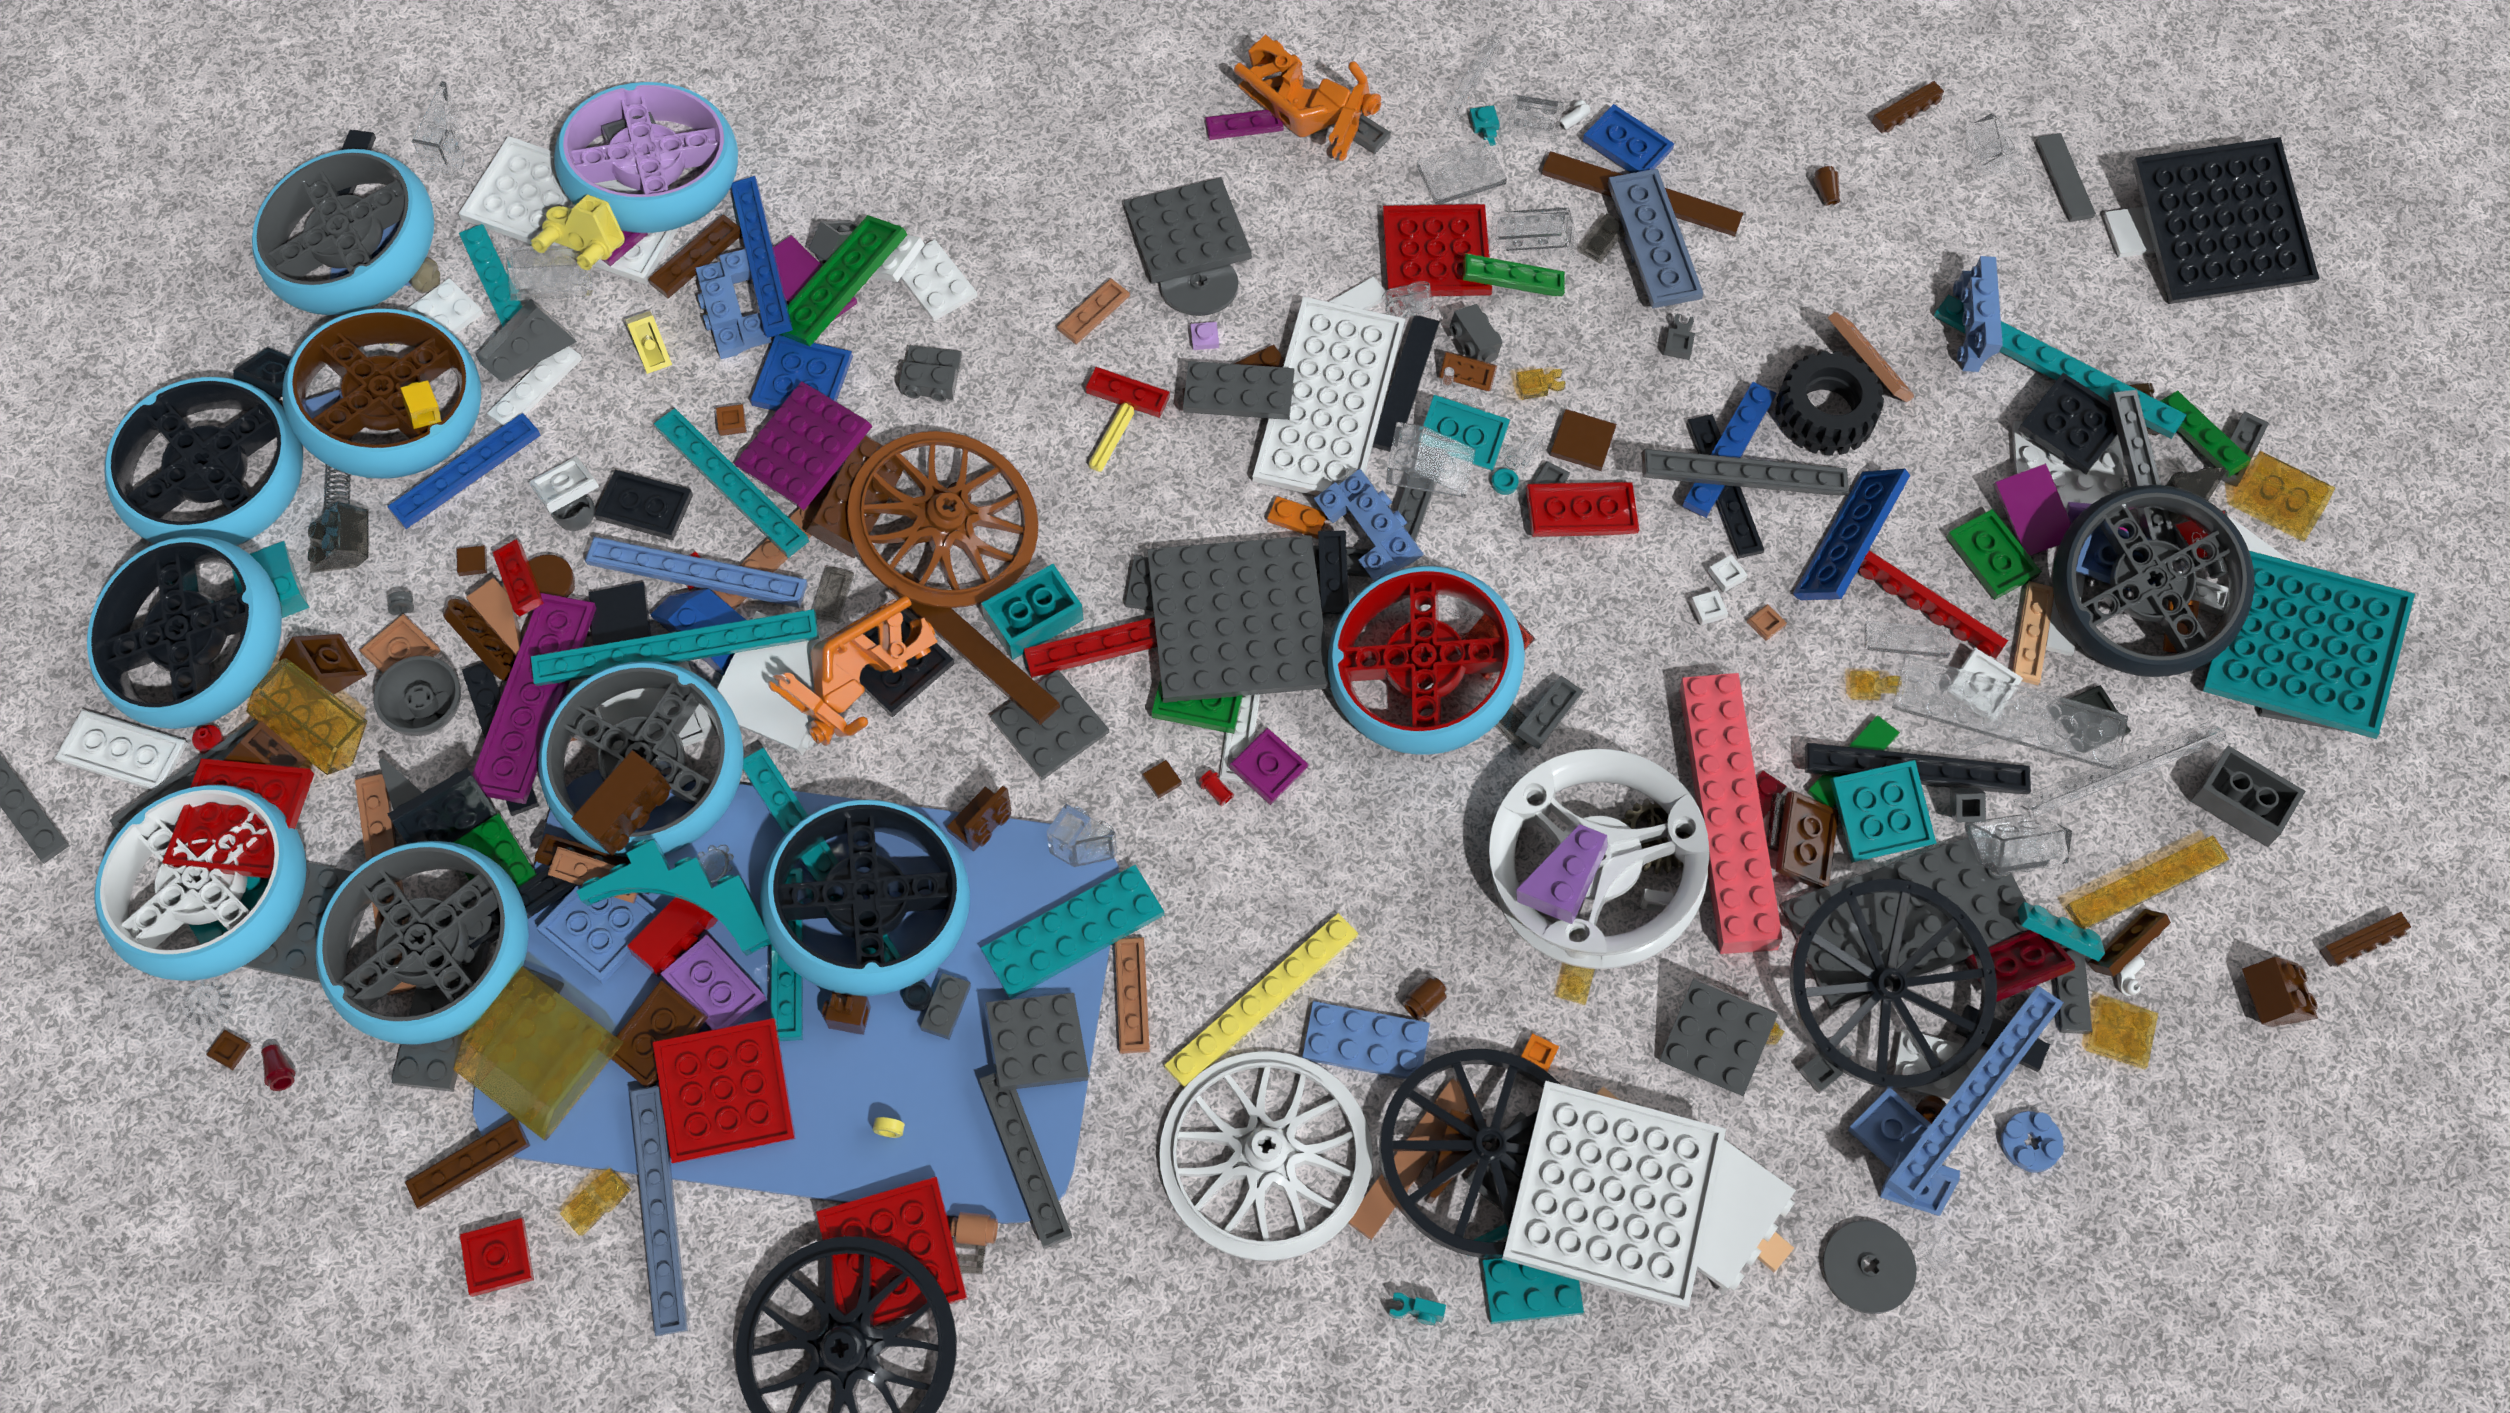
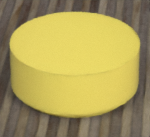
(888, 1127)

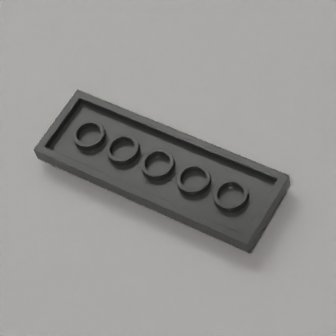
(433, 1063)

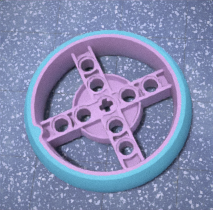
(650, 160)

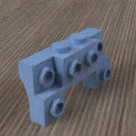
(718, 296)
(1981, 313)
(1384, 527)

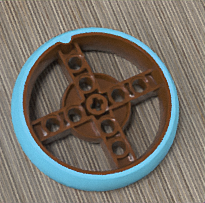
(377, 398)

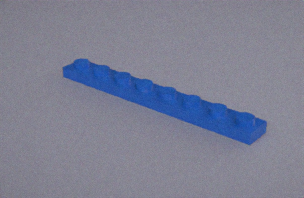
(761, 257)

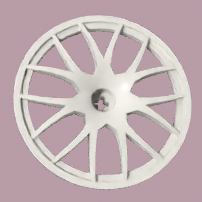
(1269, 1168)

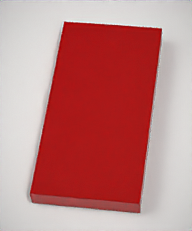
(1582, 509)

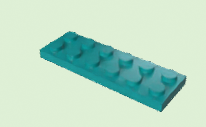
(1072, 931)

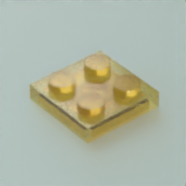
(2122, 1032)

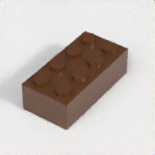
(831, 518)

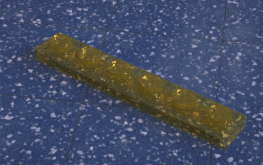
(2147, 883)

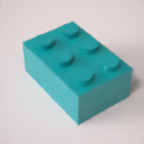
(1032, 611)

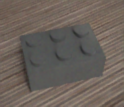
(2248, 796)

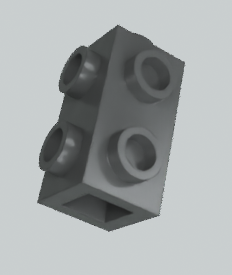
(1475, 334)

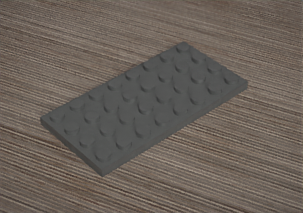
(1950, 870)

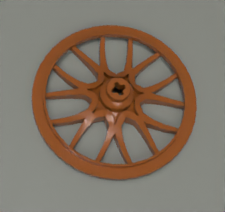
(942, 526)

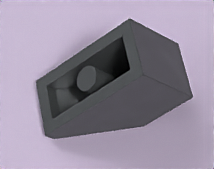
(830, 237)

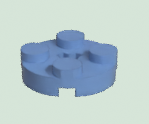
(2039, 1126)

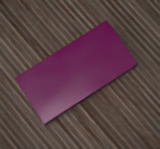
(797, 269)

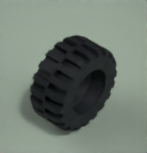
(1823, 430)

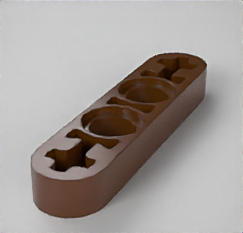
(461, 618)

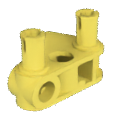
(585, 228)

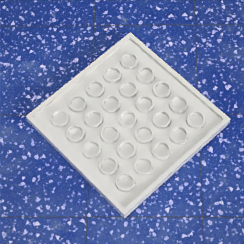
(1615, 1195)

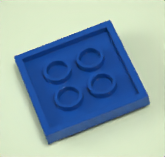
(794, 362)

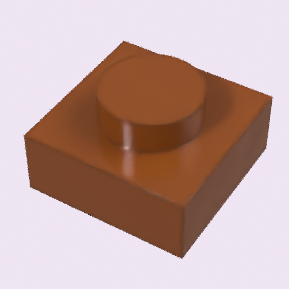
(731, 420)

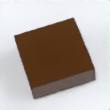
(472, 560)
(1162, 779)
(228, 1050)

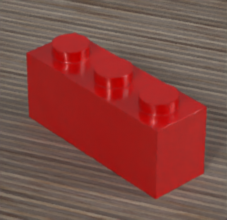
(670, 935)

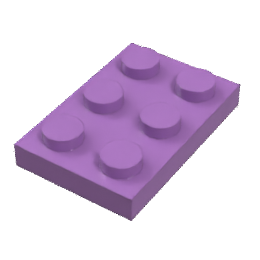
(713, 984)

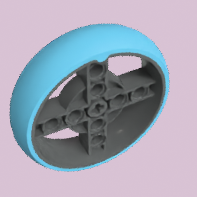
(343, 232)
(684, 690)
(377, 882)

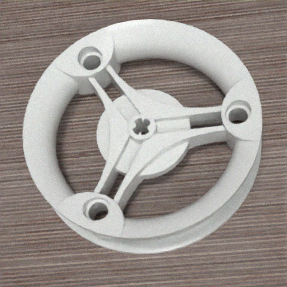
(1621, 860)

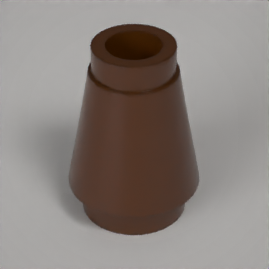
(1827, 183)

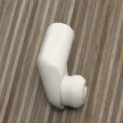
(1580, 111)
(2126, 977)

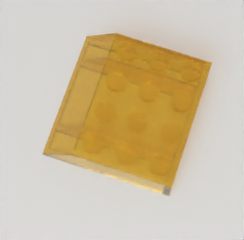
(535, 1053)

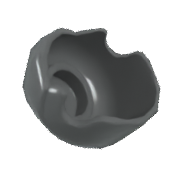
(585, 513)

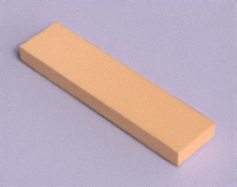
(2033, 632)

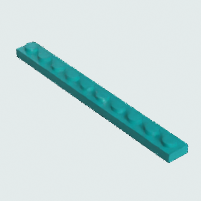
(2054, 362)
(677, 646)
(789, 812)

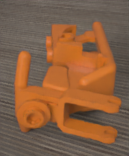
(1305, 109)
(839, 662)

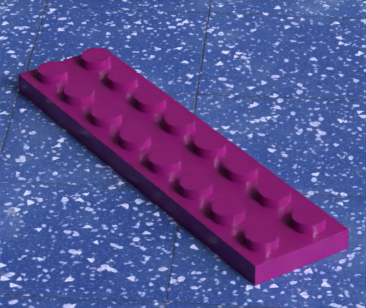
(514, 738)

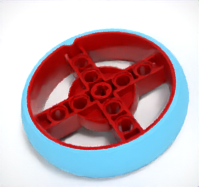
(1423, 586)

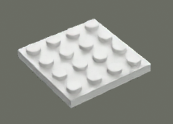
(2070, 482)

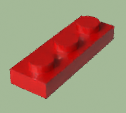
(1129, 391)
(518, 578)

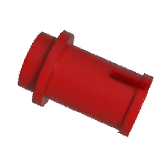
(1216, 787)

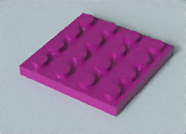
(803, 445)

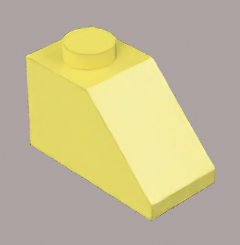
(648, 342)

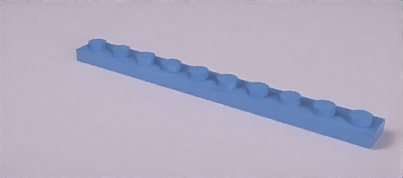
(1973, 1095)

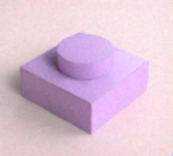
(1204, 336)

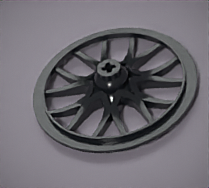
(854, 1329)

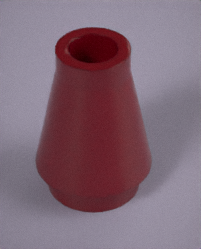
(277, 1070)

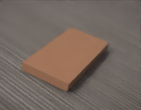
(1871, 357)

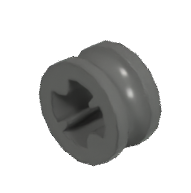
(400, 603)

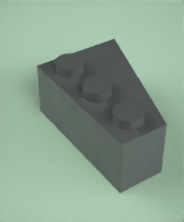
(524, 342)

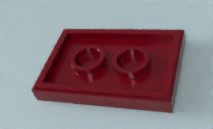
(2025, 963)

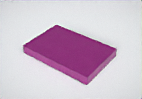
(2034, 509)

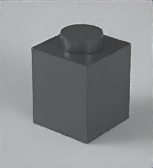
(1968, 805)

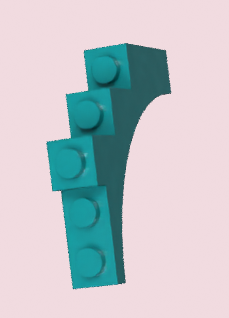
(651, 873)

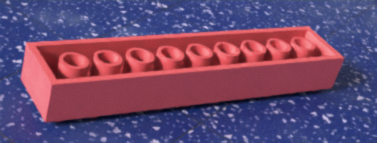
(1732, 813)

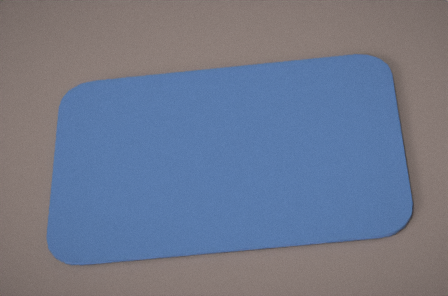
(843, 1077)

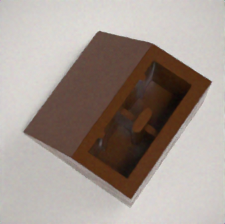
(265, 747)
(2280, 992)

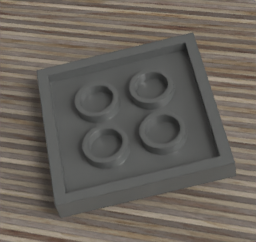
(1060, 736)
(1718, 1036)
(1036, 1041)

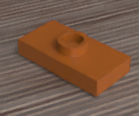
(1470, 371)

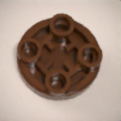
(553, 575)

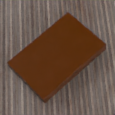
(1807, 840)
(659, 1018)

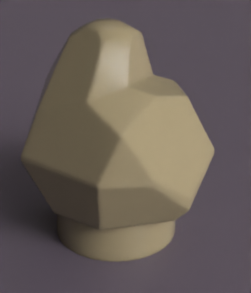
(426, 277)

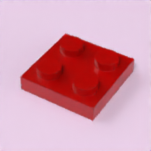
(496, 1257)

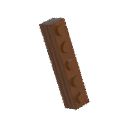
(1908, 107)
(2366, 939)

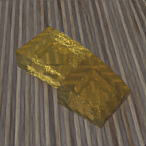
(594, 1201)

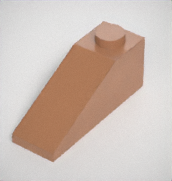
(495, 609)

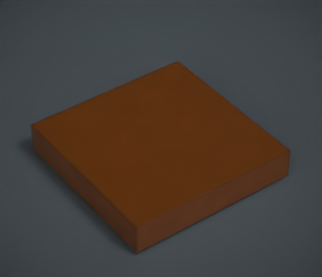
(1583, 440)

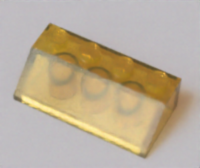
(308, 717)

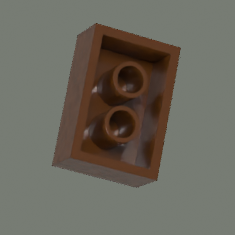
(622, 803)

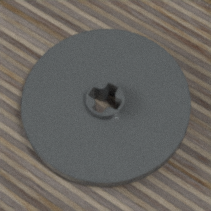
(1191, 299)
(1865, 1290)

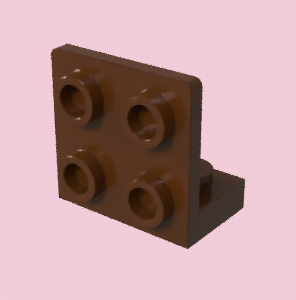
(980, 817)

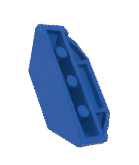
(697, 611)

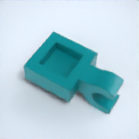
(1486, 122)
(1426, 1311)

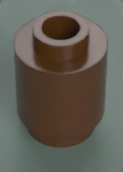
(1425, 998)

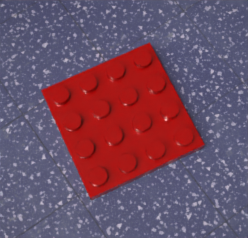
(1431, 244)
(277, 784)
(723, 1090)
(905, 1217)

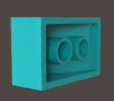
(280, 569)

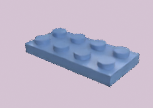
(1365, 1040)

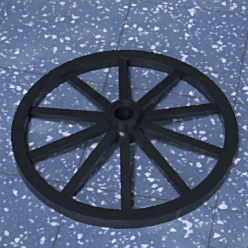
(1900, 982)
(1478, 1154)

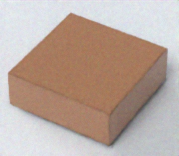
(1766, 622)

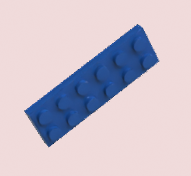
(1851, 535)

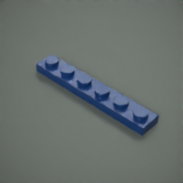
(1732, 444)
(464, 471)

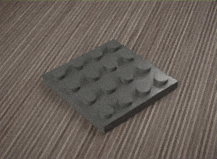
(1187, 230)
(295, 949)

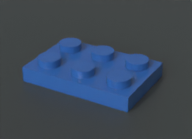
(1627, 141)

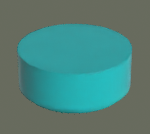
(1505, 481)

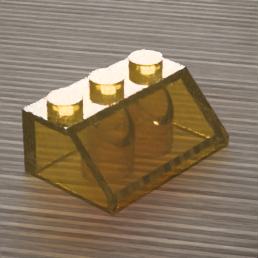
(2282, 496)

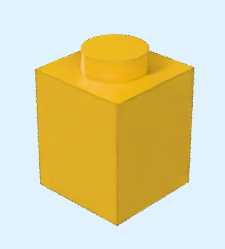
(420, 404)

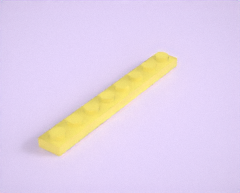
(1261, 1000)

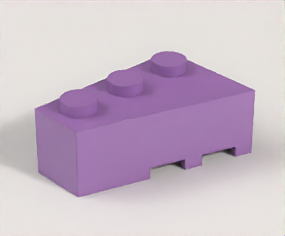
(1565, 875)

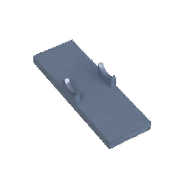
(1655, 238)

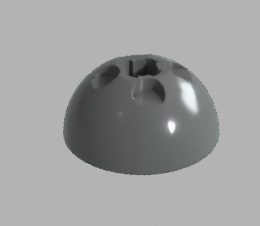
(417, 696)

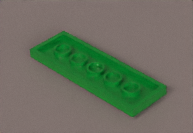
(842, 278)

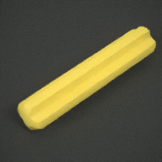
(1111, 437)

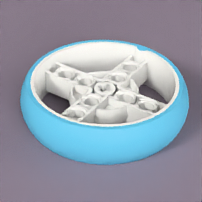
(195, 893)

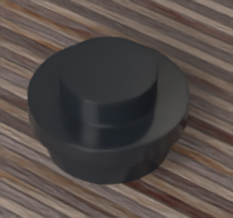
(917, 996)

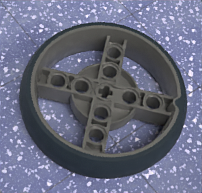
(2222, 542)

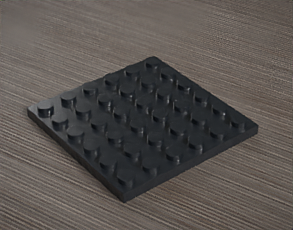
(2225, 220)

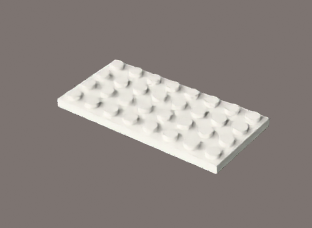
(524, 186)
(1338, 395)

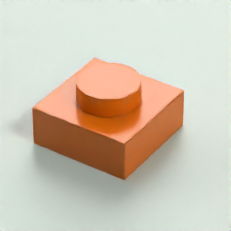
(1540, 1052)

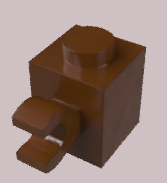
(846, 1012)

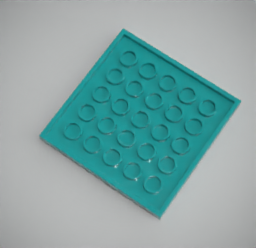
(2315, 646)

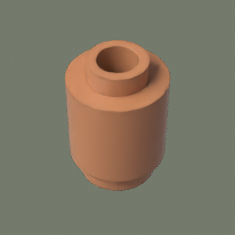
(974, 1229)

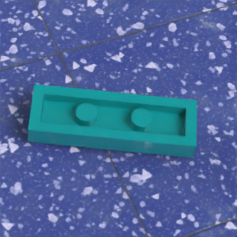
(2061, 930)

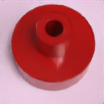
(207, 738)

